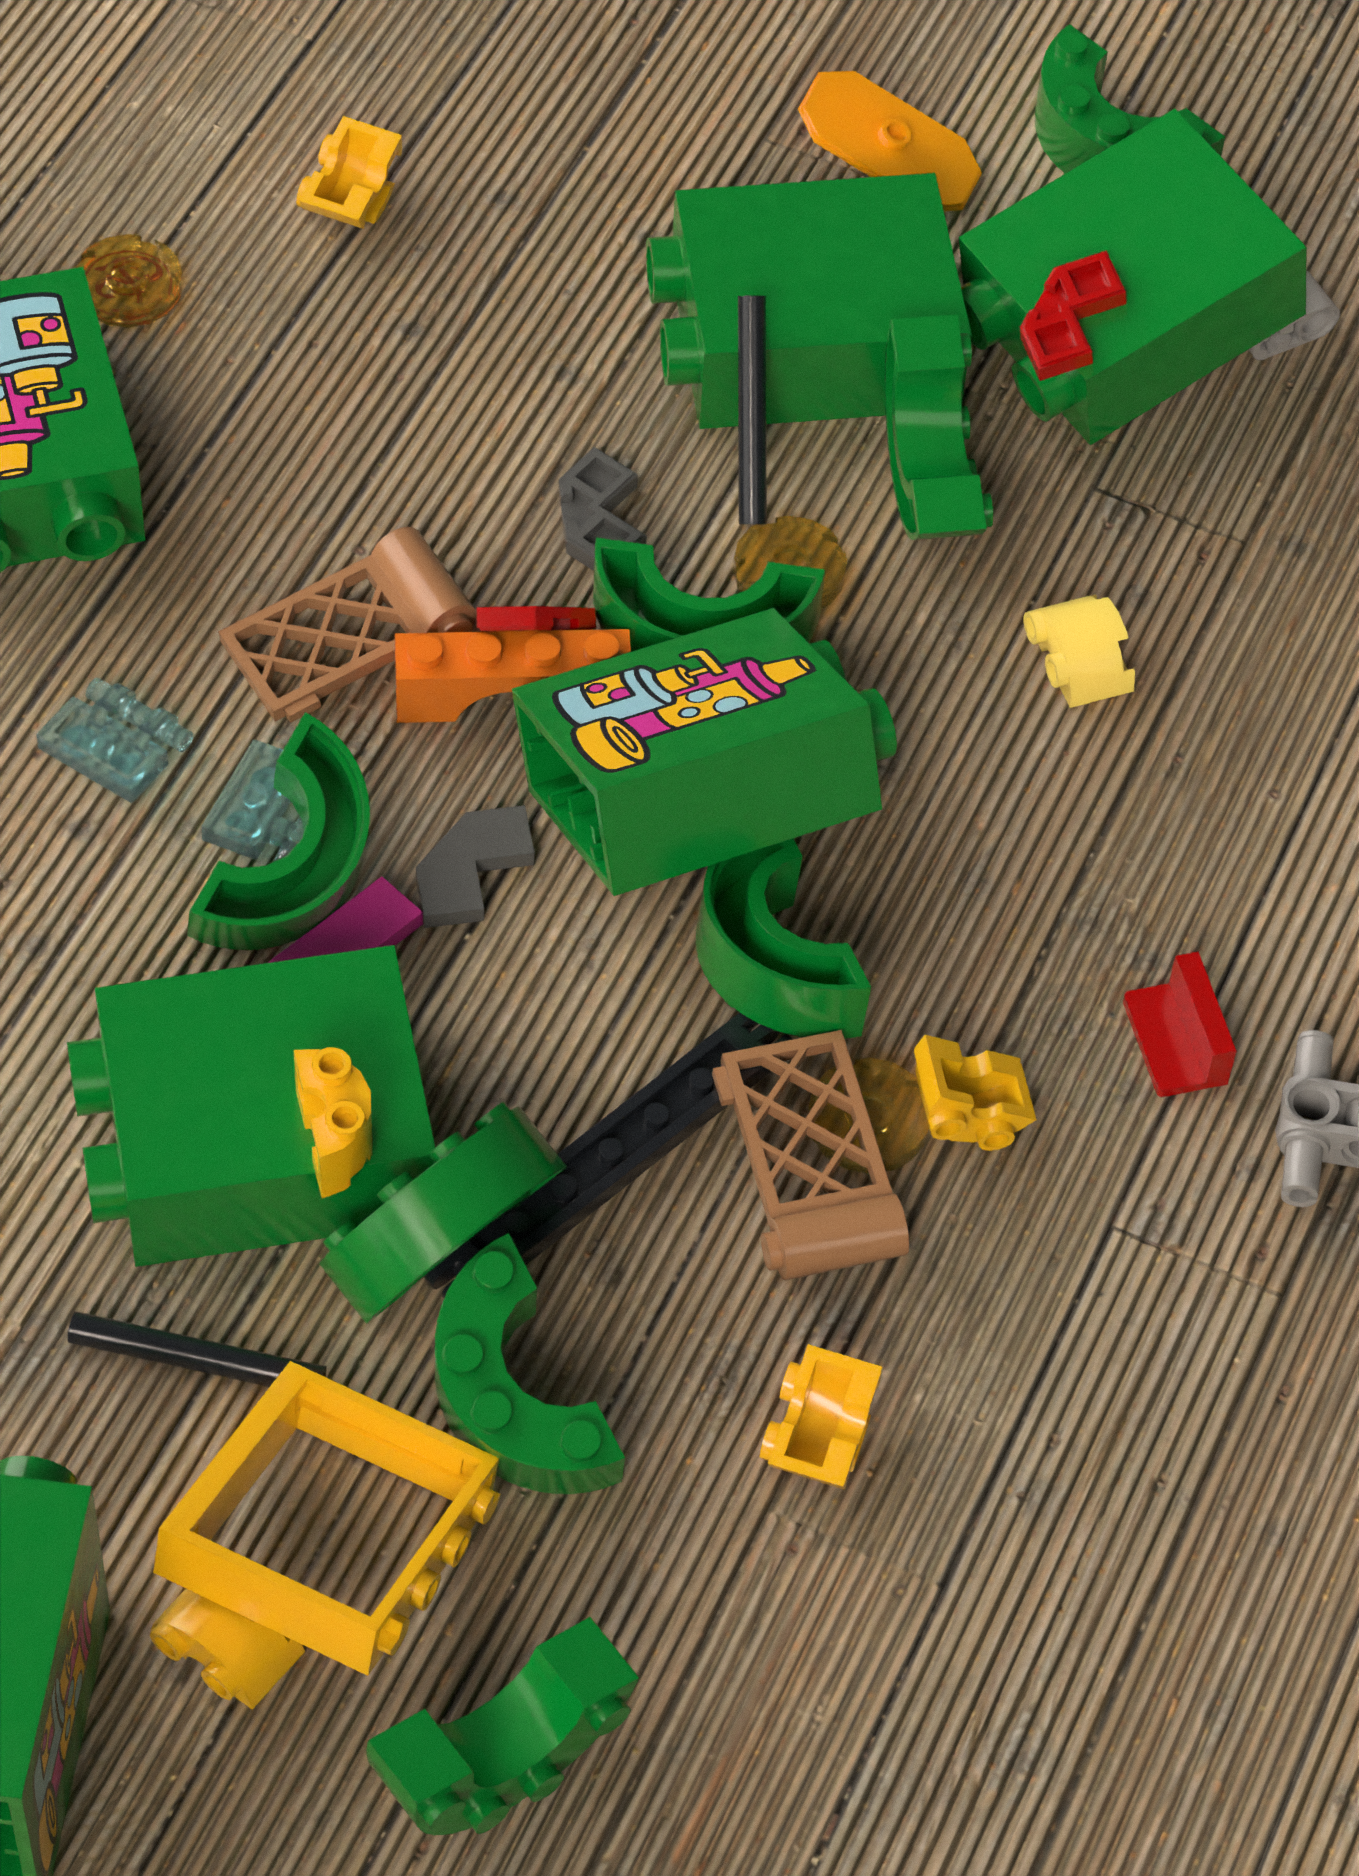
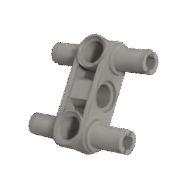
(1335, 1127)

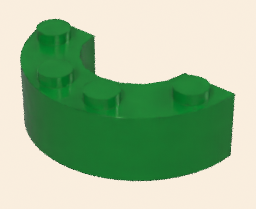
(1073, 115)
(927, 429)
(637, 597)
(295, 893)
(765, 968)
(439, 1209)
(536, 1442)
(511, 1745)

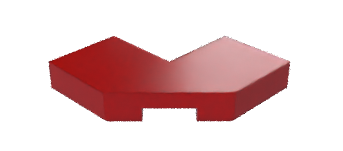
(1069, 294)
(535, 618)

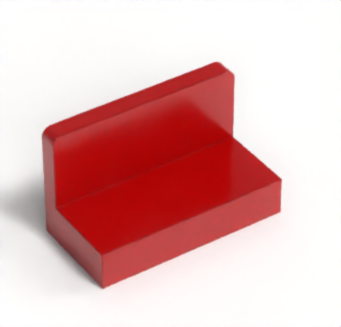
(1182, 1030)

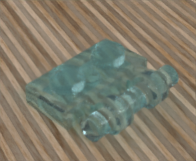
(108, 751)
(251, 809)

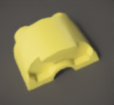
(1082, 648)

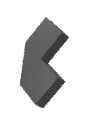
(586, 501)
(476, 843)

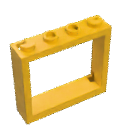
(367, 1431)

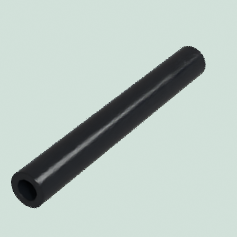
(752, 410)
(179, 1350)

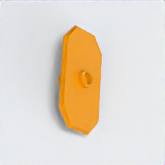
(887, 135)

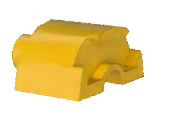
(353, 174)
(972, 1096)
(339, 1112)
(824, 1418)
(237, 1652)

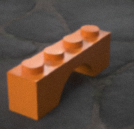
(451, 670)

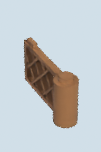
(404, 576)
(825, 1229)

